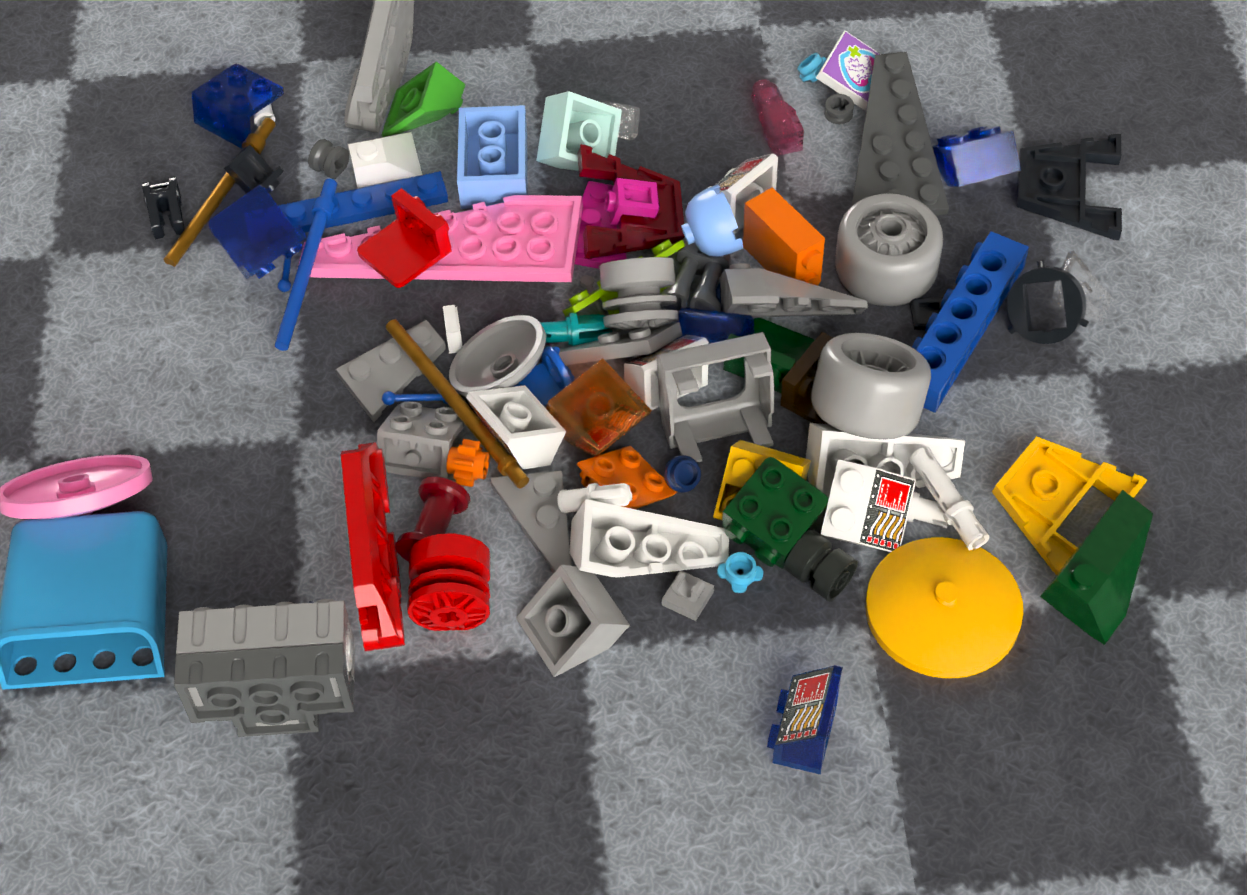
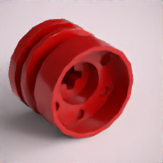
(449, 582)

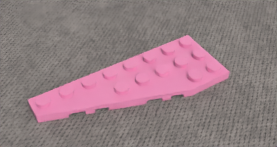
(508, 241)

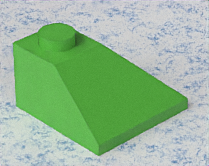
(424, 100)

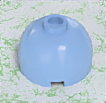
(711, 223)

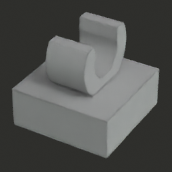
(687, 595)

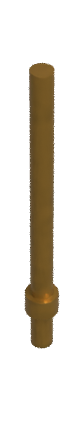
(257, 141)

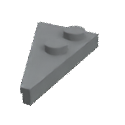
(613, 346)
(539, 514)

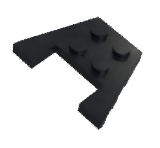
(1055, 184)

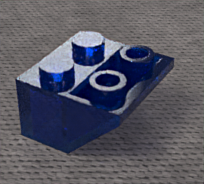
(976, 155)

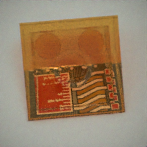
(597, 409)

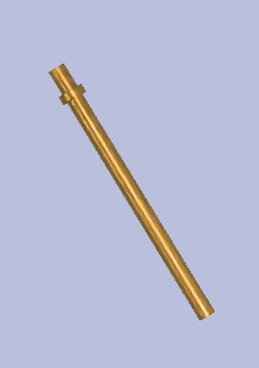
(506, 463)

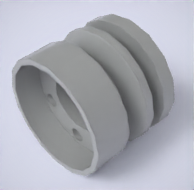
(638, 292)

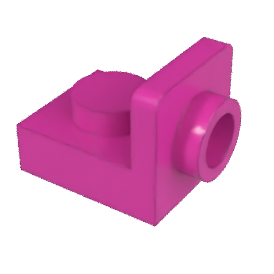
(631, 198)

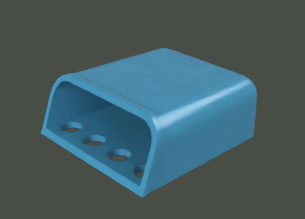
(81, 592)

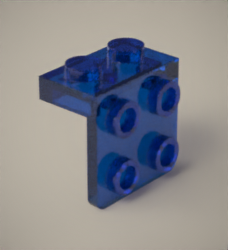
(256, 233)

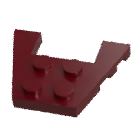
(632, 231)

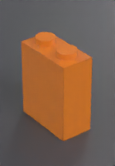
(782, 238)

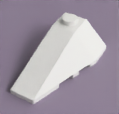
(829, 445)
(637, 542)

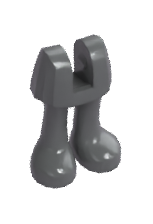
(692, 264)

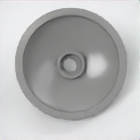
(498, 355)

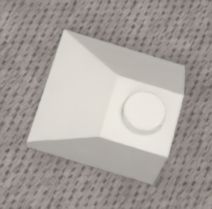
(384, 159)

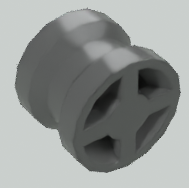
(328, 158)

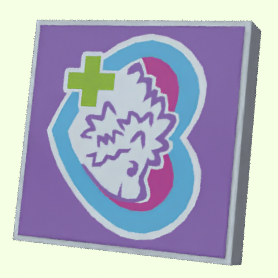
(849, 69)

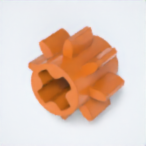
(468, 462)

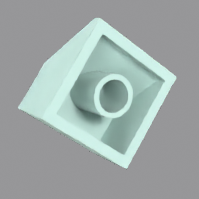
(576, 121)

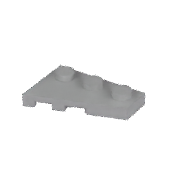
(387, 369)

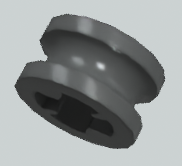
(836, 116)

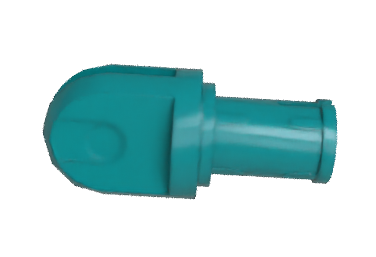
(575, 329)

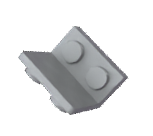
(418, 439)

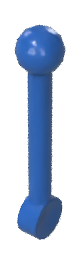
(284, 284)
(389, 397)

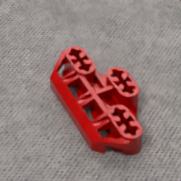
(372, 548)

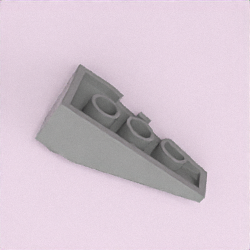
(775, 295)

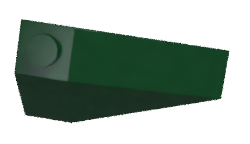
(1101, 573)

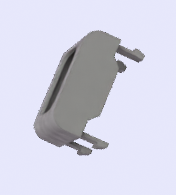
(746, 412)

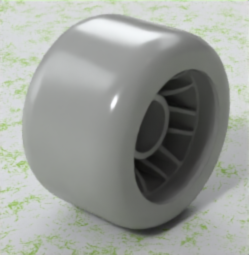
(888, 249)
(870, 386)

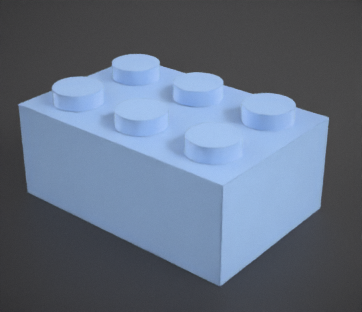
(491, 154)

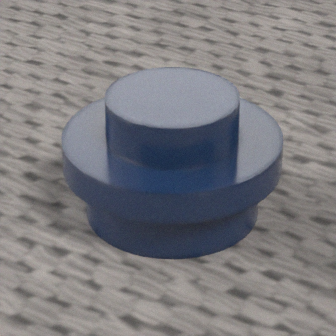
(682, 473)

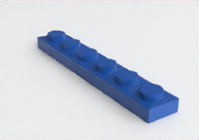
(368, 201)

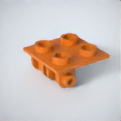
(626, 467)

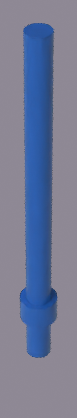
(322, 212)

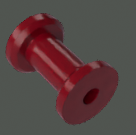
(441, 501)

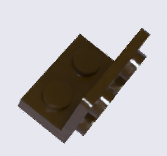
(799, 382)

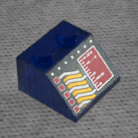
(806, 719)

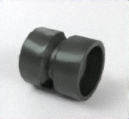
(817, 562)

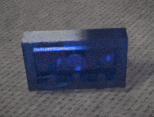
(230, 100)

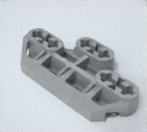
(381, 64)

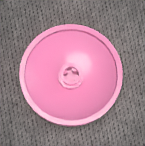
(74, 487)

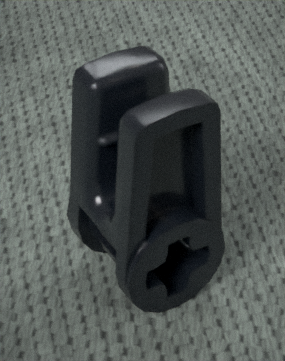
(161, 198)

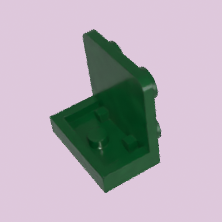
(785, 347)
(773, 512)

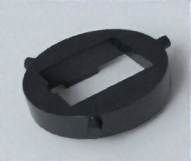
(1073, 298)

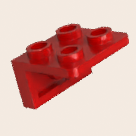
(408, 243)

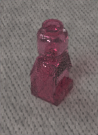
(778, 119)

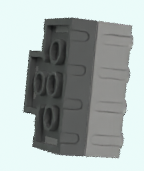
(266, 665)

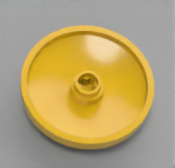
(944, 607)

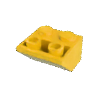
(742, 464)

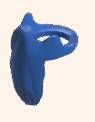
(548, 377)

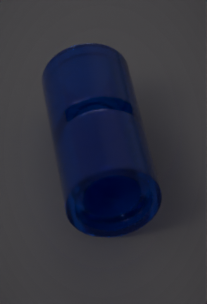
(714, 325)

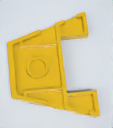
(1046, 488)

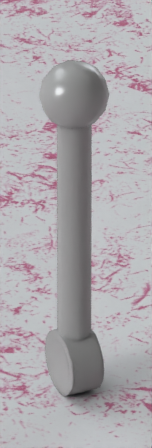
(587, 281)

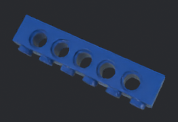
(968, 311)

